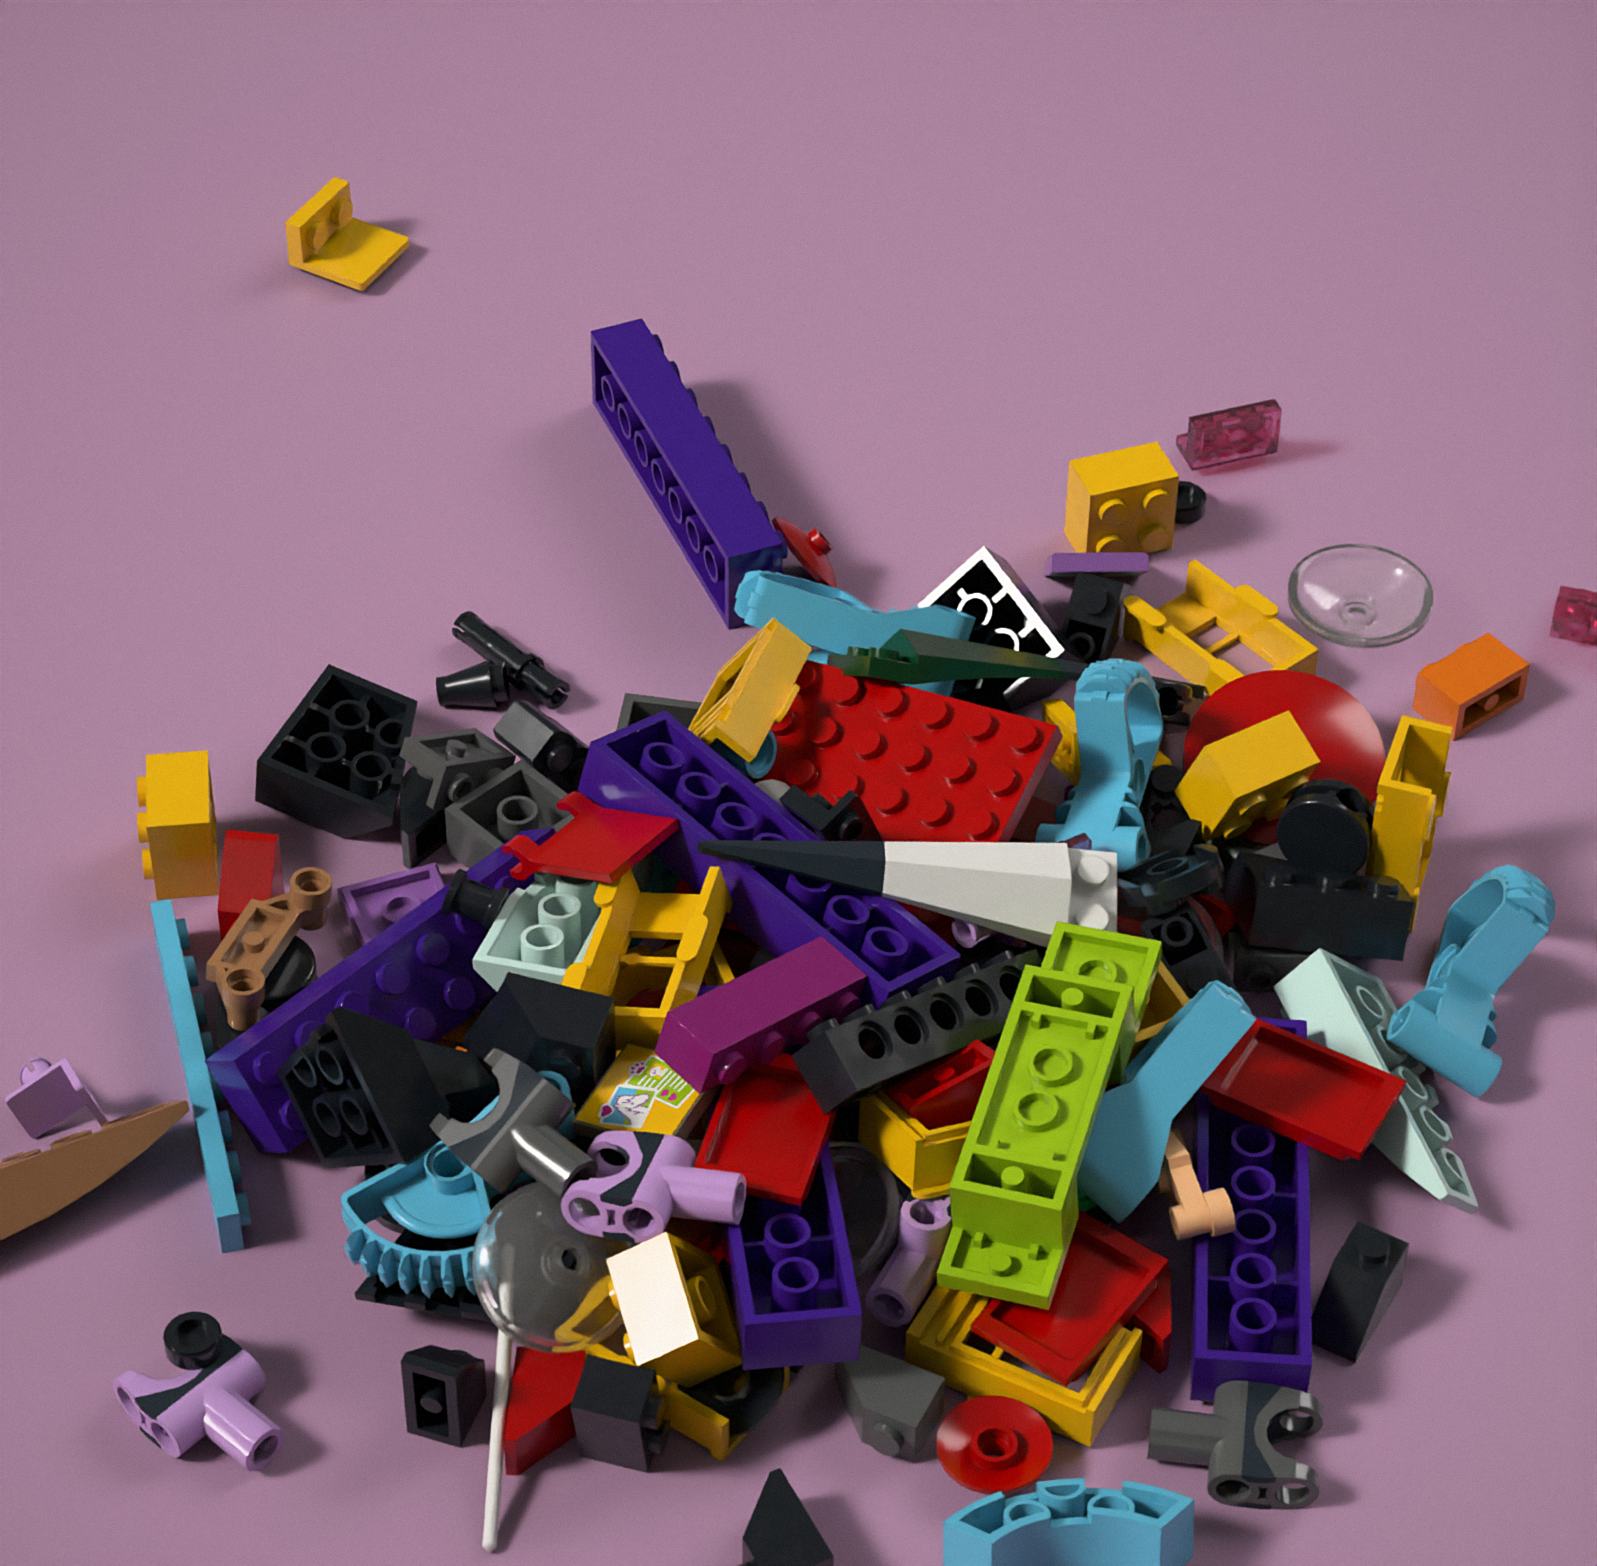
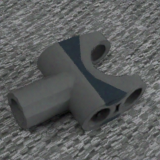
(519, 1132)
(1239, 1444)

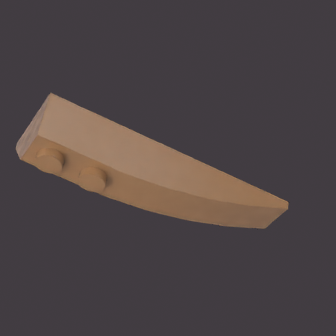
(45, 1182)

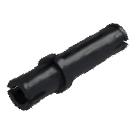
(523, 669)

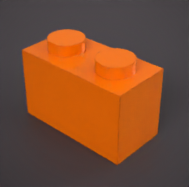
(1471, 685)

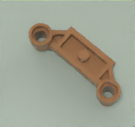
(260, 940)

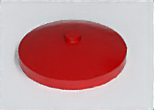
(1326, 713)

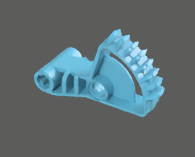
(838, 619)
(1118, 745)
(1477, 951)
(1136, 1118)
(429, 1205)

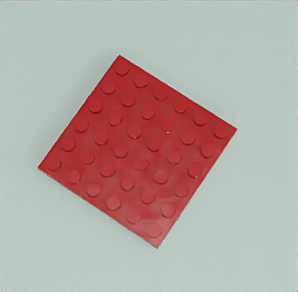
(914, 758)

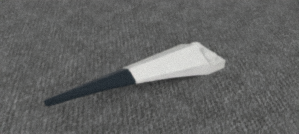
(989, 884)

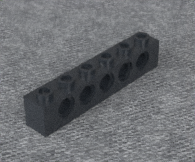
(909, 1032)

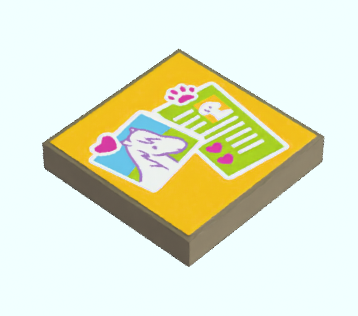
(642, 1096)

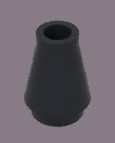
(477, 686)

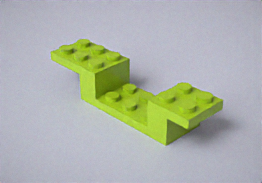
(1037, 1111)

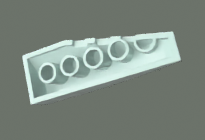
(545, 927)
(1352, 1015)

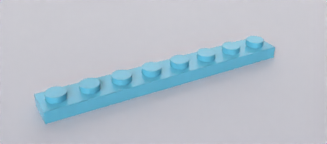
(204, 1093)

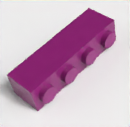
(759, 1014)

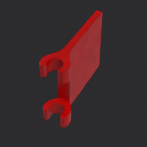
(593, 845)

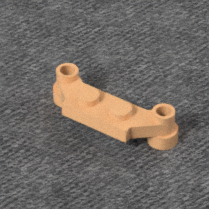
(1192, 1211)

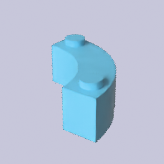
(1073, 1527)

